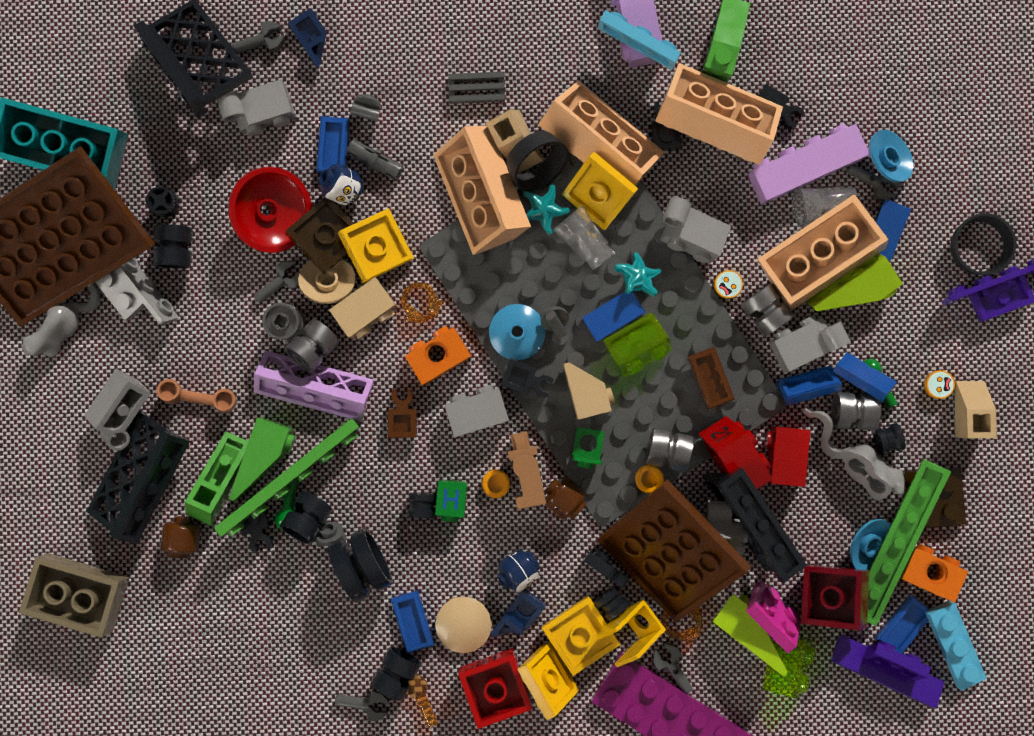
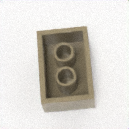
(74, 595)

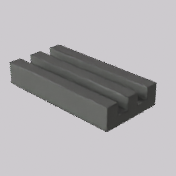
(482, 76)

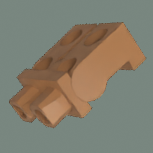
(527, 470)

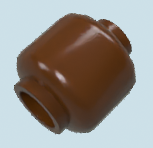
(565, 498)
(180, 537)

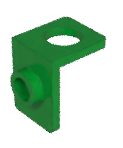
(587, 459)

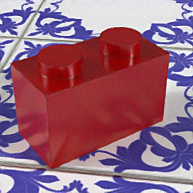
(788, 455)

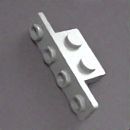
(132, 290)

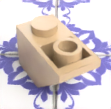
(508, 131)
(974, 410)

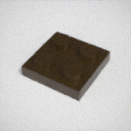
(318, 234)
(950, 505)

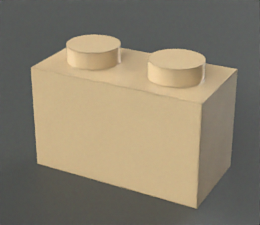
(364, 309)

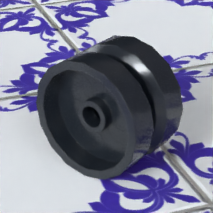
(359, 565)

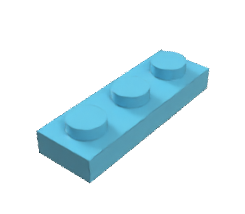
(639, 39)
(955, 645)

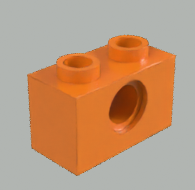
(420, 359)
(948, 576)

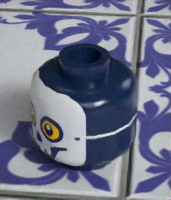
(340, 184)
(518, 570)

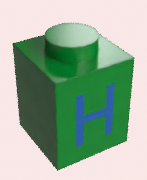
(451, 500)

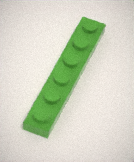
(279, 487)
(903, 535)

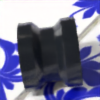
(157, 198)
(889, 439)
(421, 505)
(611, 603)

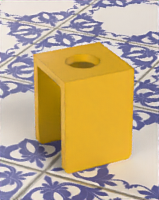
(646, 635)

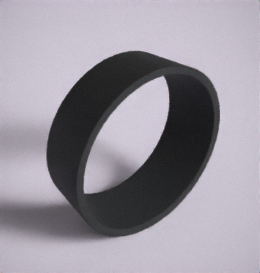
(546, 171)
(1006, 233)

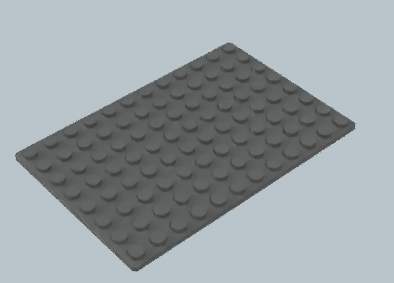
(664, 395)

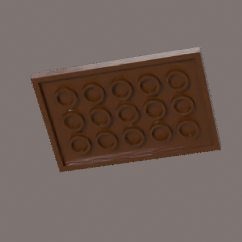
(62, 236)

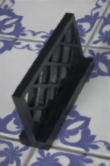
(178, 73)
(148, 482)
(765, 534)

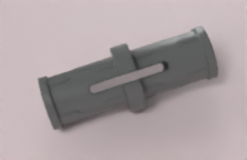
(374, 159)

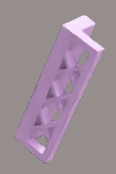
(310, 390)

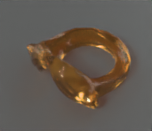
(433, 308)
(688, 635)

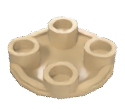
(463, 624)

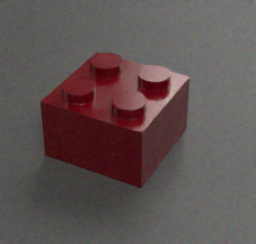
(835, 597)

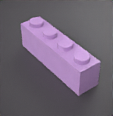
(638, 14)
(808, 163)

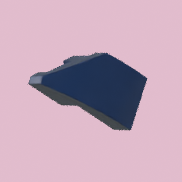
(310, 34)
(519, 614)

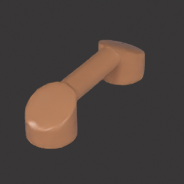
(172, 393)

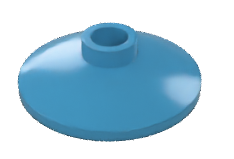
(891, 156)
(516, 347)
(867, 543)

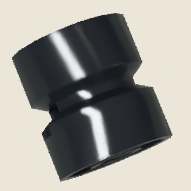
(173, 244)
(307, 515)
(394, 676)

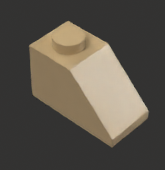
(587, 392)

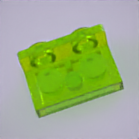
(638, 345)
(796, 662)

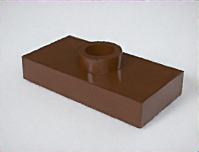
(710, 378)

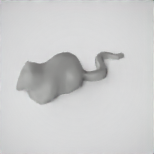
(59, 325)
(861, 462)

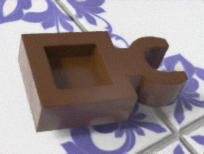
(402, 420)

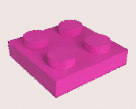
(774, 616)

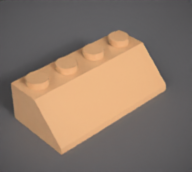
(719, 114)
(591, 125)
(481, 189)
(823, 252)

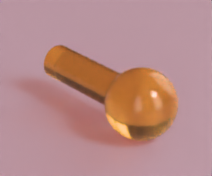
(418, 691)

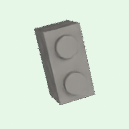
(476, 411)

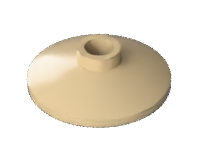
(313, 282)

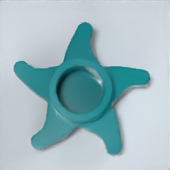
(544, 208)
(638, 276)

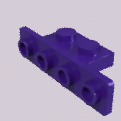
(997, 296)
(889, 668)

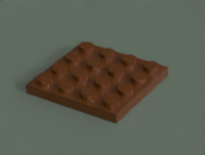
(673, 552)

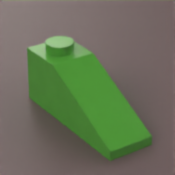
(726, 39)
(265, 448)
(216, 480)

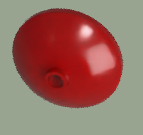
(286, 203)

